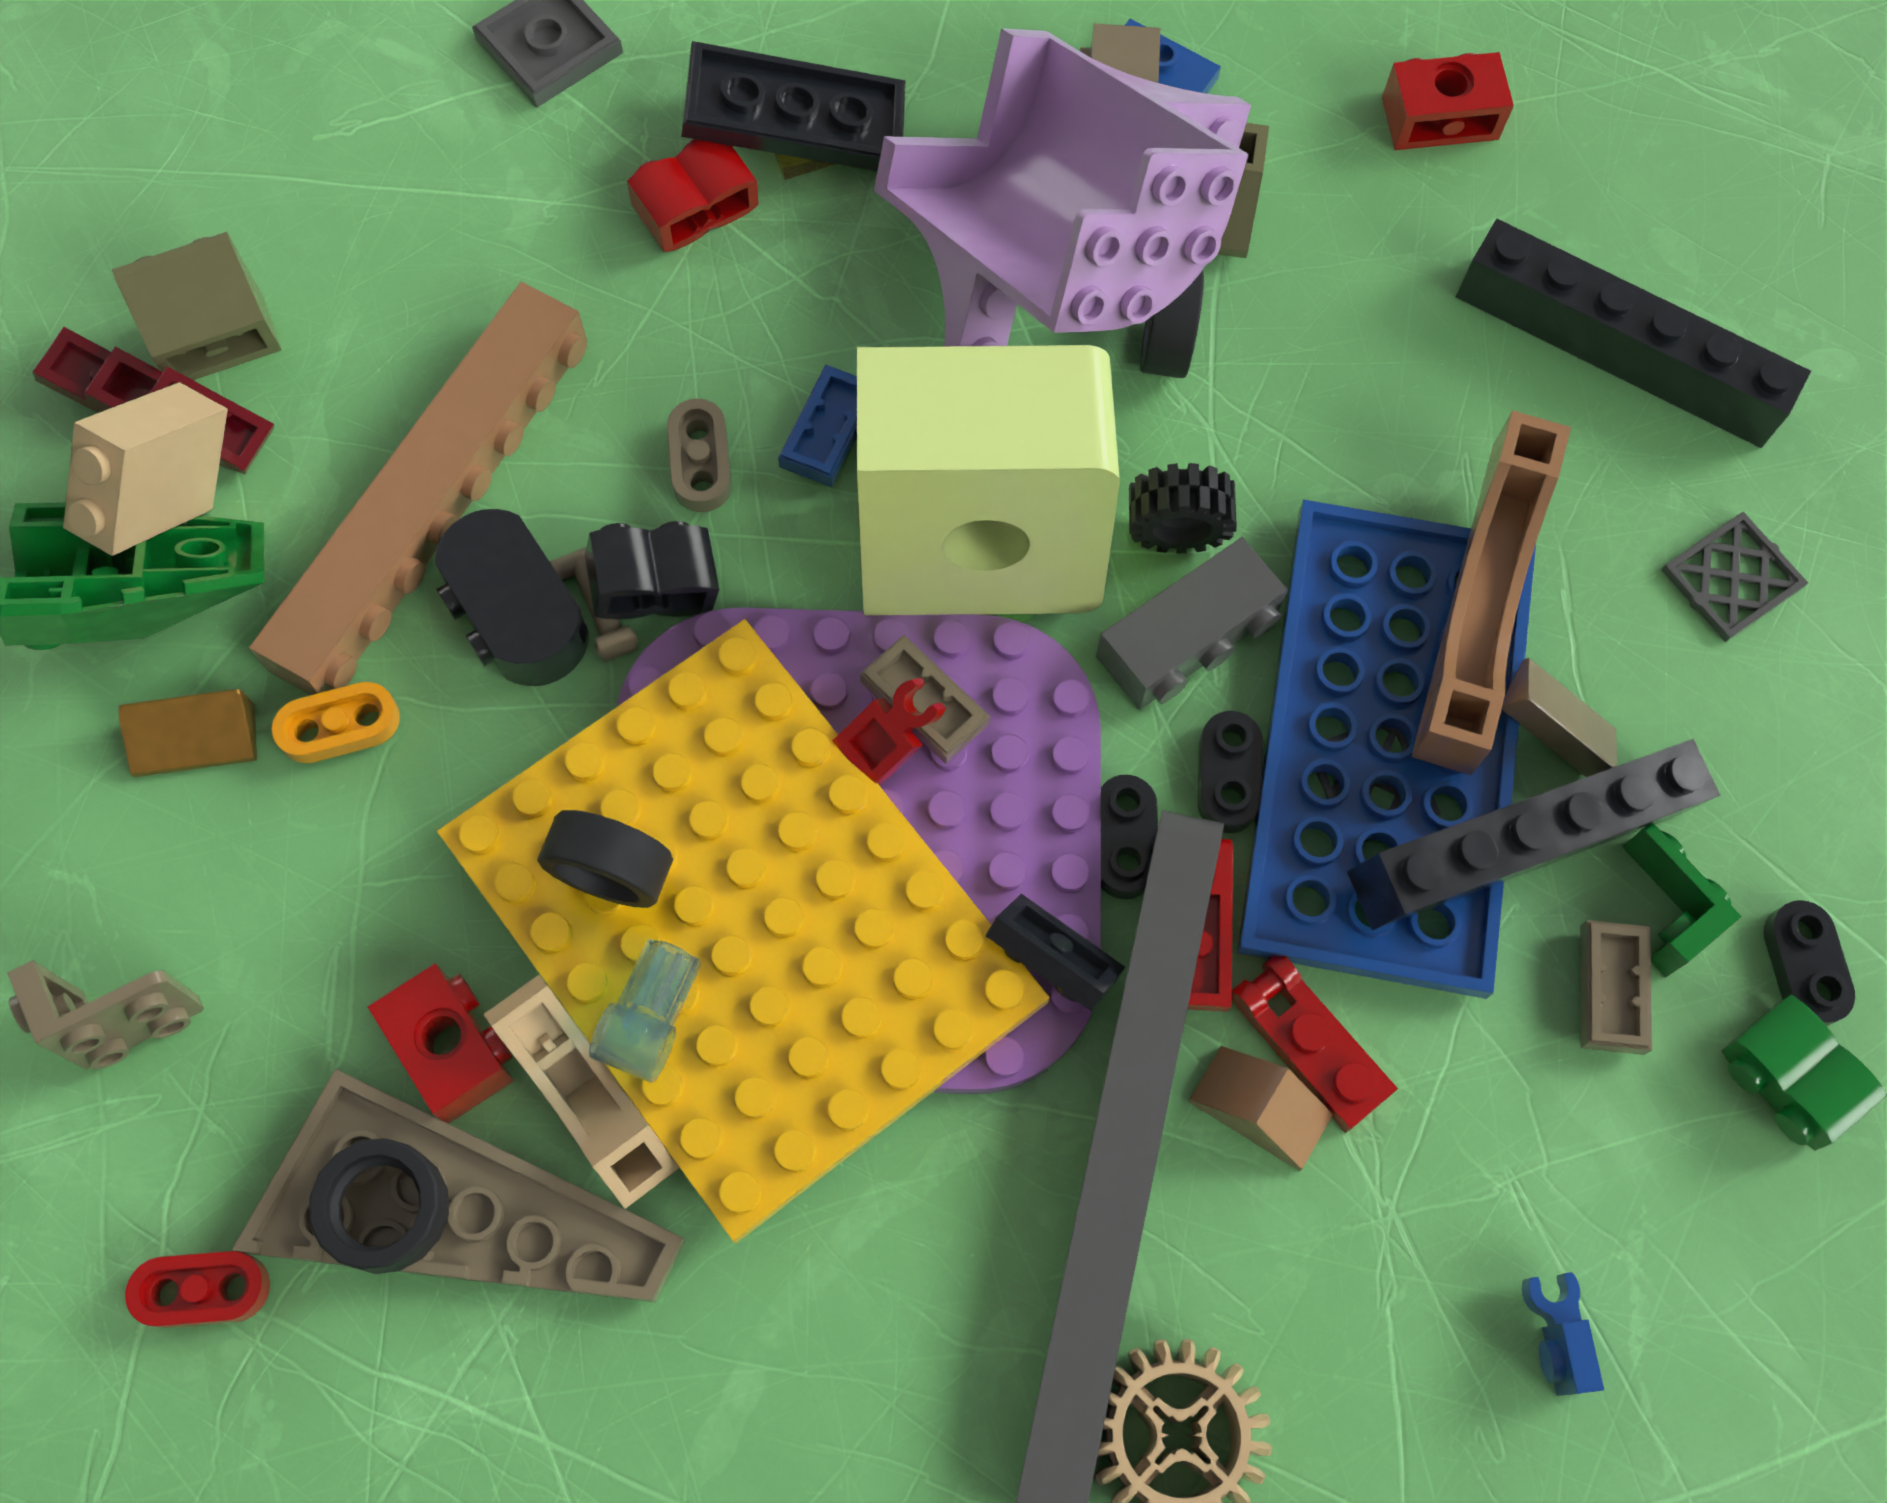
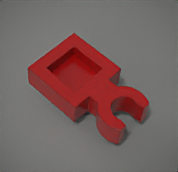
(883, 735)

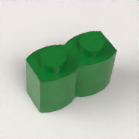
(1803, 1074)

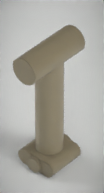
(613, 638)

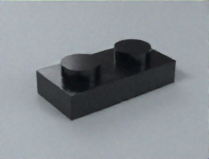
(1055, 952)

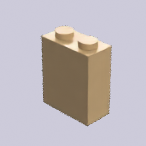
(143, 467)

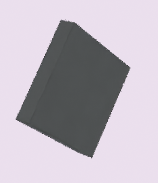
(547, 44)

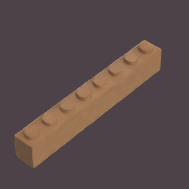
(421, 492)

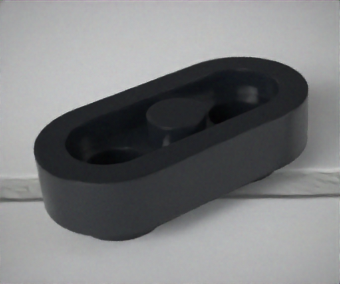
(1230, 768)
(1128, 834)
(1804, 962)

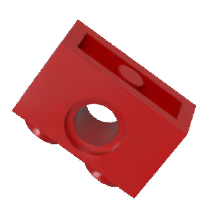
(1447, 100)
(412, 1020)

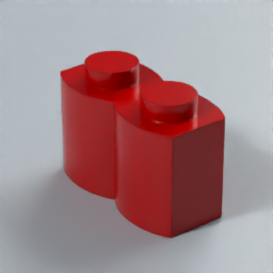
(692, 193)

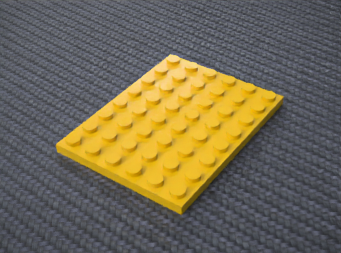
(825, 928)

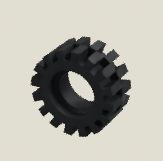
(1182, 508)

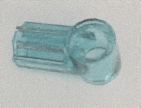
(640, 1027)

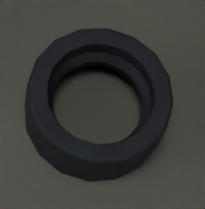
(1172, 334)
(605, 858)
(339, 1174)

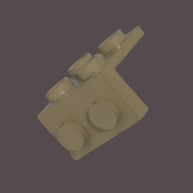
(105, 1028)

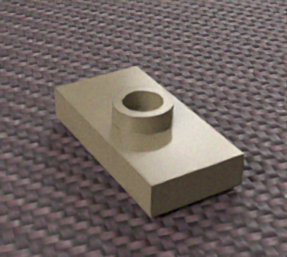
(962, 716)
(1615, 987)

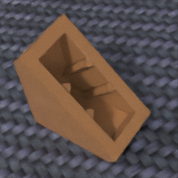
(1262, 1104)

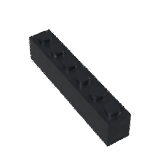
(1632, 334)
(1531, 834)

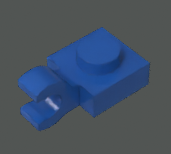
(1568, 1345)

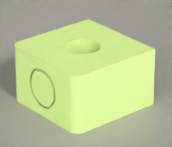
(985, 478)

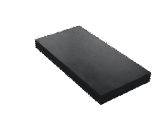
(790, 106)

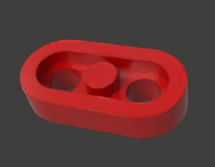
(201, 1289)

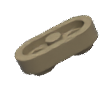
(700, 458)

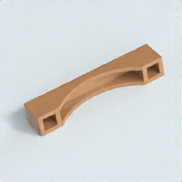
(1474, 648)

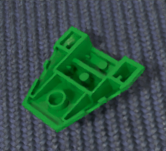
(83, 595)

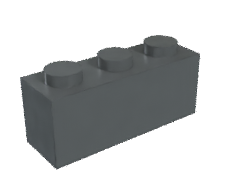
(1192, 624)

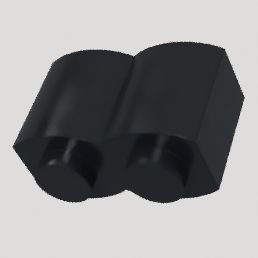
(651, 571)

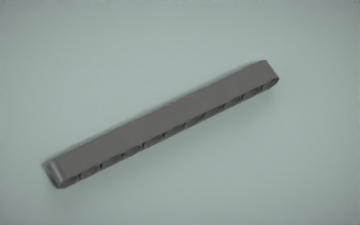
(1121, 1165)

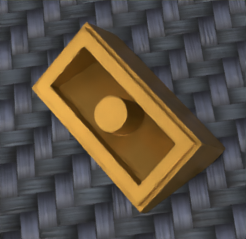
(188, 732)

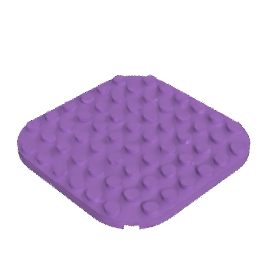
(1003, 813)

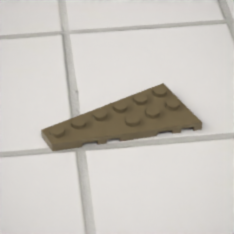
(504, 1214)

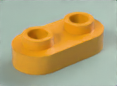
(339, 722)

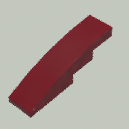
(112, 378)

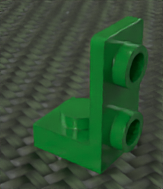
(1703, 901)

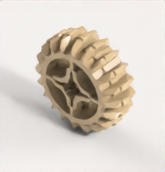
(1152, 1410)

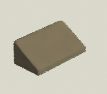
(1561, 720)

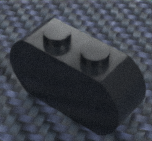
(510, 597)

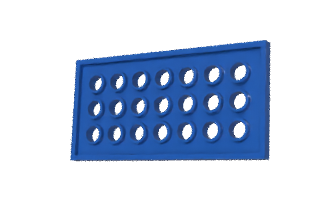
(1295, 750)

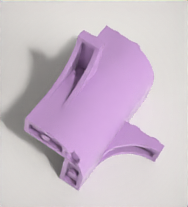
(1076, 198)

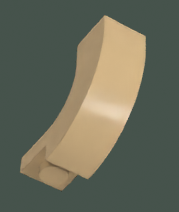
(582, 1091)

